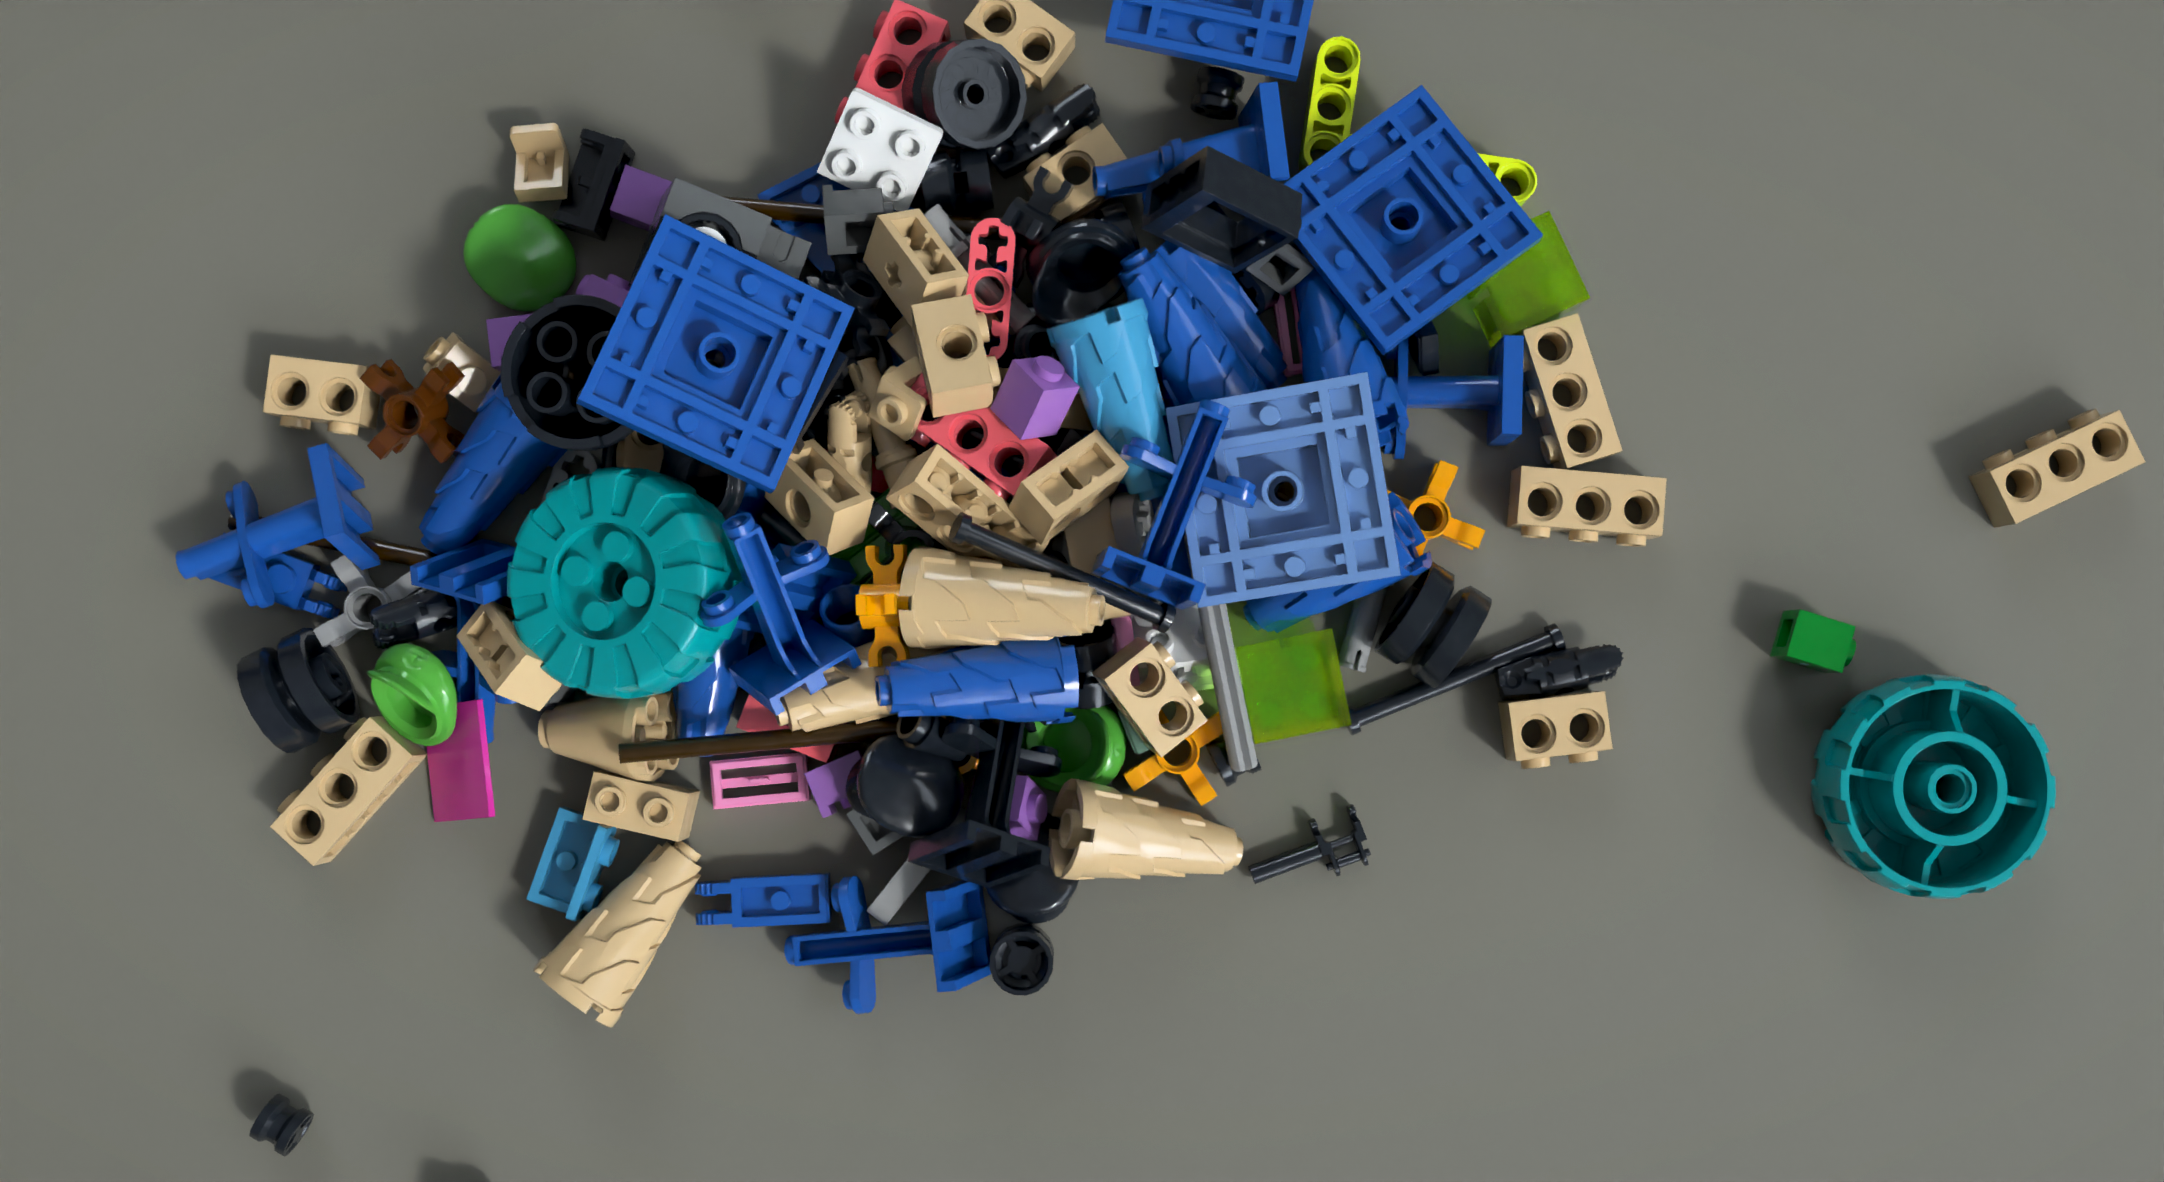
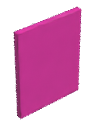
(462, 768)

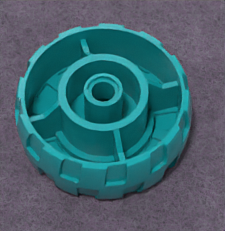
(617, 580)
(1933, 786)

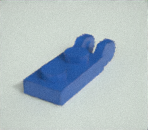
(292, 583)
(769, 900)

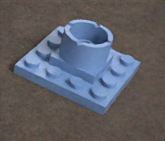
(1340, 513)

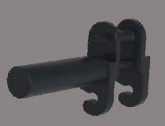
(1314, 851)

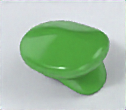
(519, 257)
(415, 694)
(1089, 746)

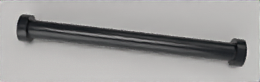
(965, 530)
(1459, 676)

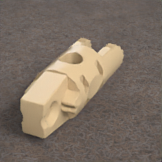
(850, 436)

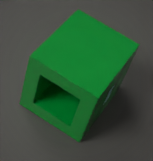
(1814, 641)

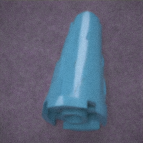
(1115, 367)

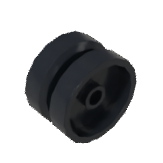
(966, 90)
(1433, 625)
(297, 691)

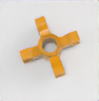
(1445, 526)
(880, 604)
(1189, 770)

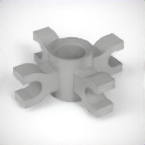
(355, 607)

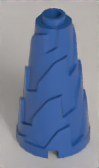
(1230, 309)
(1188, 343)
(1339, 347)
(488, 473)
(1288, 609)
(986, 682)
(708, 700)

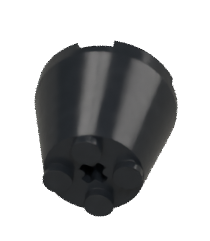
(548, 367)

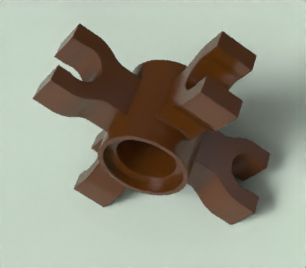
(400, 413)

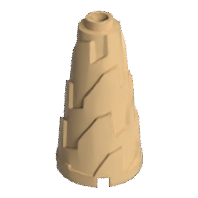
(983, 603)
(846, 697)
(1133, 836)
(618, 939)

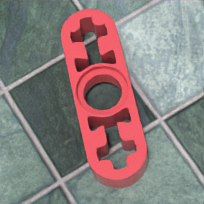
(1005, 254)

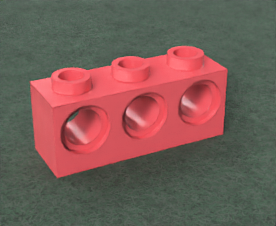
(892, 56)
(991, 453)

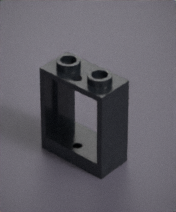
(1179, 214)

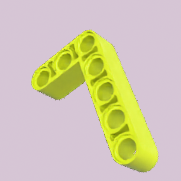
(1341, 91)

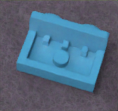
(573, 864)

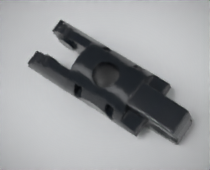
(1045, 130)
(413, 618)
(1557, 672)

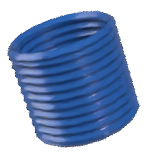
(838, 602)

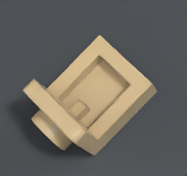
(540, 162)
(477, 370)
(895, 403)

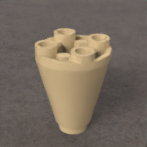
(596, 726)

